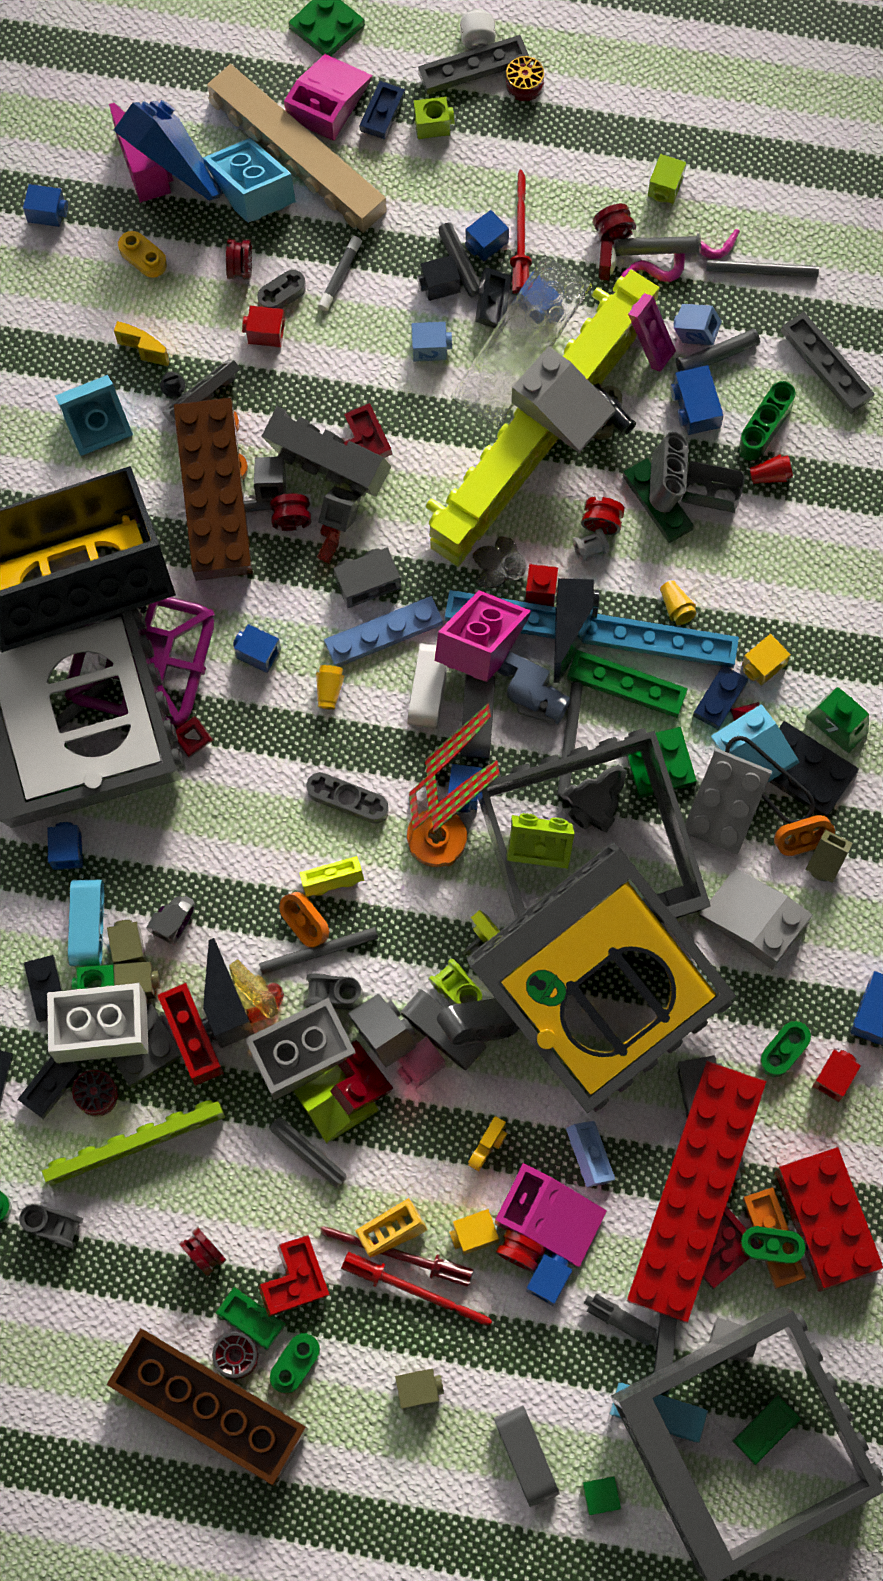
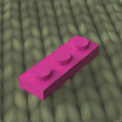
(652, 332)

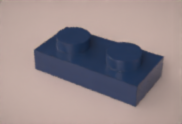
(382, 110)
(720, 697)

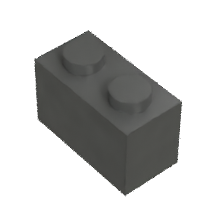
(367, 577)
(383, 1029)

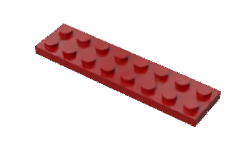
(696, 1192)

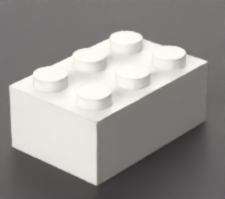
(97, 1023)

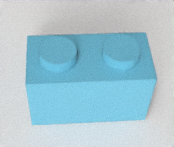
(94, 415)
(765, 733)

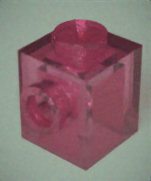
(420, 1064)

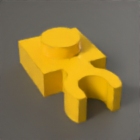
(492, 1138)

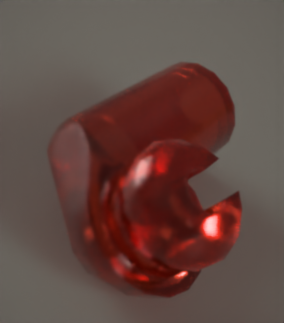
(330, 544)
(255, 1015)

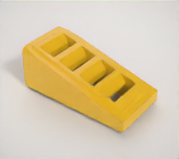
(386, 1219)

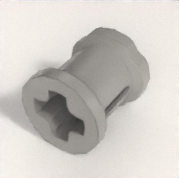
(591, 545)

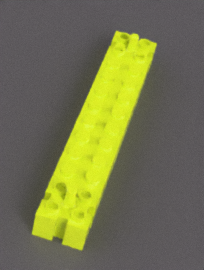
(525, 441)

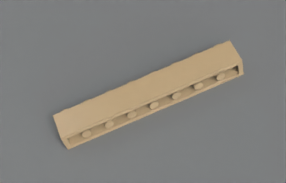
(296, 148)

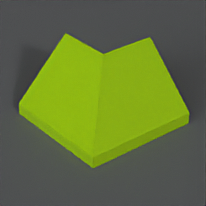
(325, 1110)

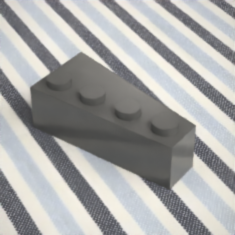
(325, 454)

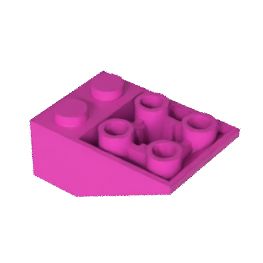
(326, 95)
(550, 1215)

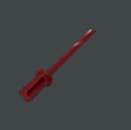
(439, 1267)

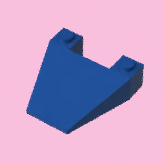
(164, 140)

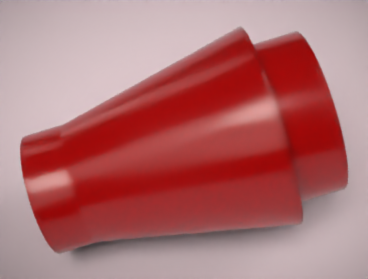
(773, 470)

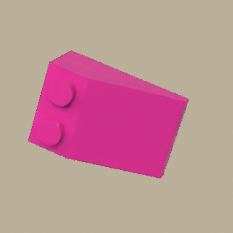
(147, 176)
(480, 635)

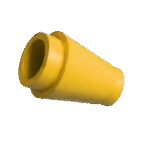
(678, 604)
(329, 684)

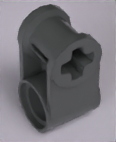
(332, 988)
(53, 1225)

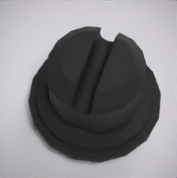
(172, 384)

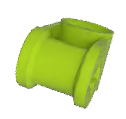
(454, 983)

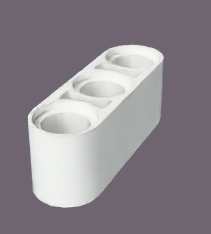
(427, 689)

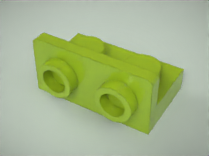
(540, 841)

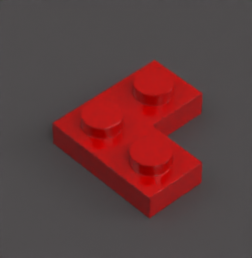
(303, 1279)

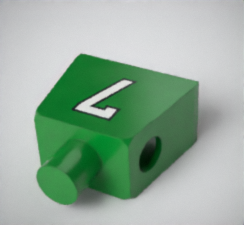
(841, 719)

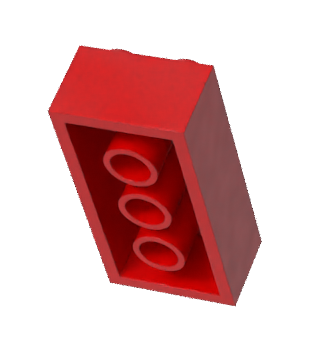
(828, 1219)

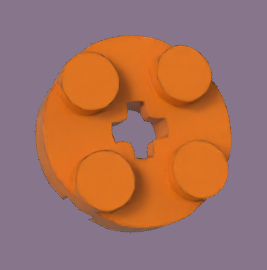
(440, 854)

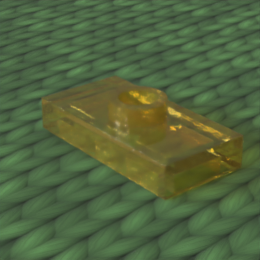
(254, 988)

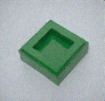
(601, 1495)

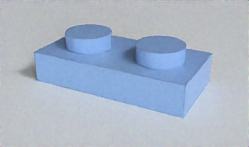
(590, 1154)

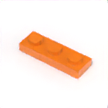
(765, 1211)

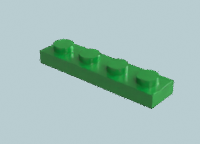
(627, 683)

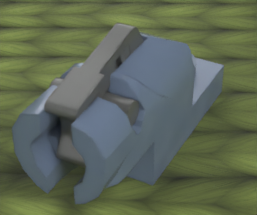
(531, 692)

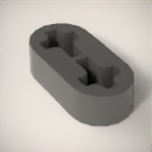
(281, 290)

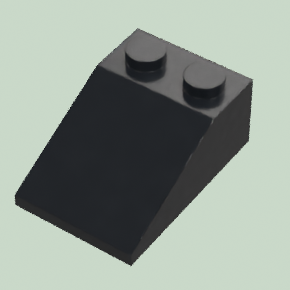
(575, 608)
(224, 1010)

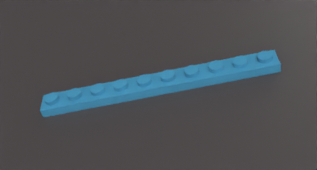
(626, 634)

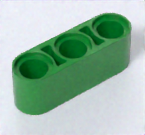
(770, 409)

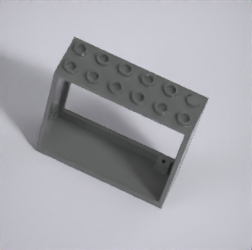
(680, 900)
(674, 1480)

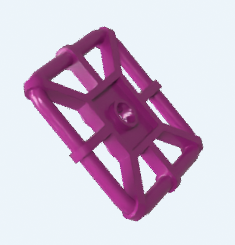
(162, 644)

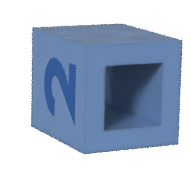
(697, 324)
(430, 341)

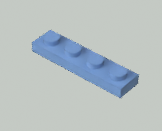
(383, 632)

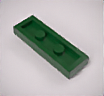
(672, 523)

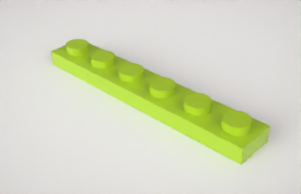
(121, 1146)

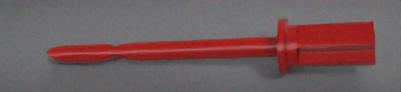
(520, 262)
(374, 1272)

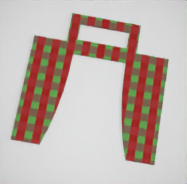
(464, 793)

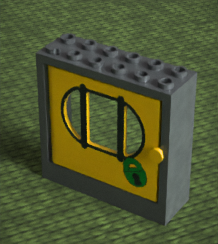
(601, 935)

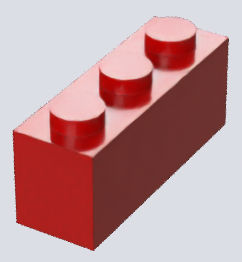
(190, 1034)

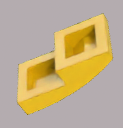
(148, 347)

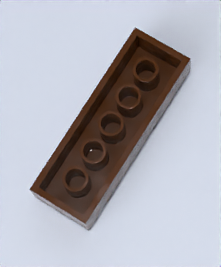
(213, 489)
(207, 1407)

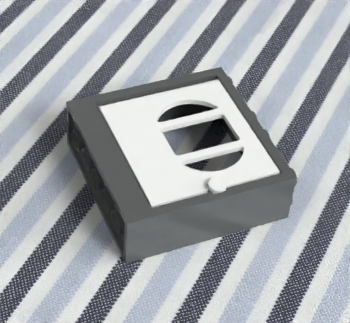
(40, 749)

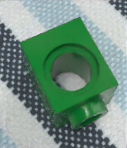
(86, 975)

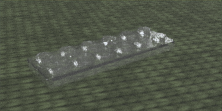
(520, 337)

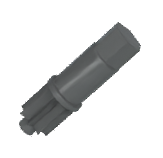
(617, 1317)

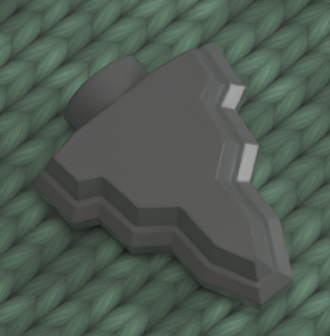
(596, 799)

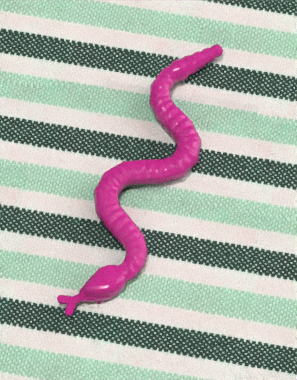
(679, 261)

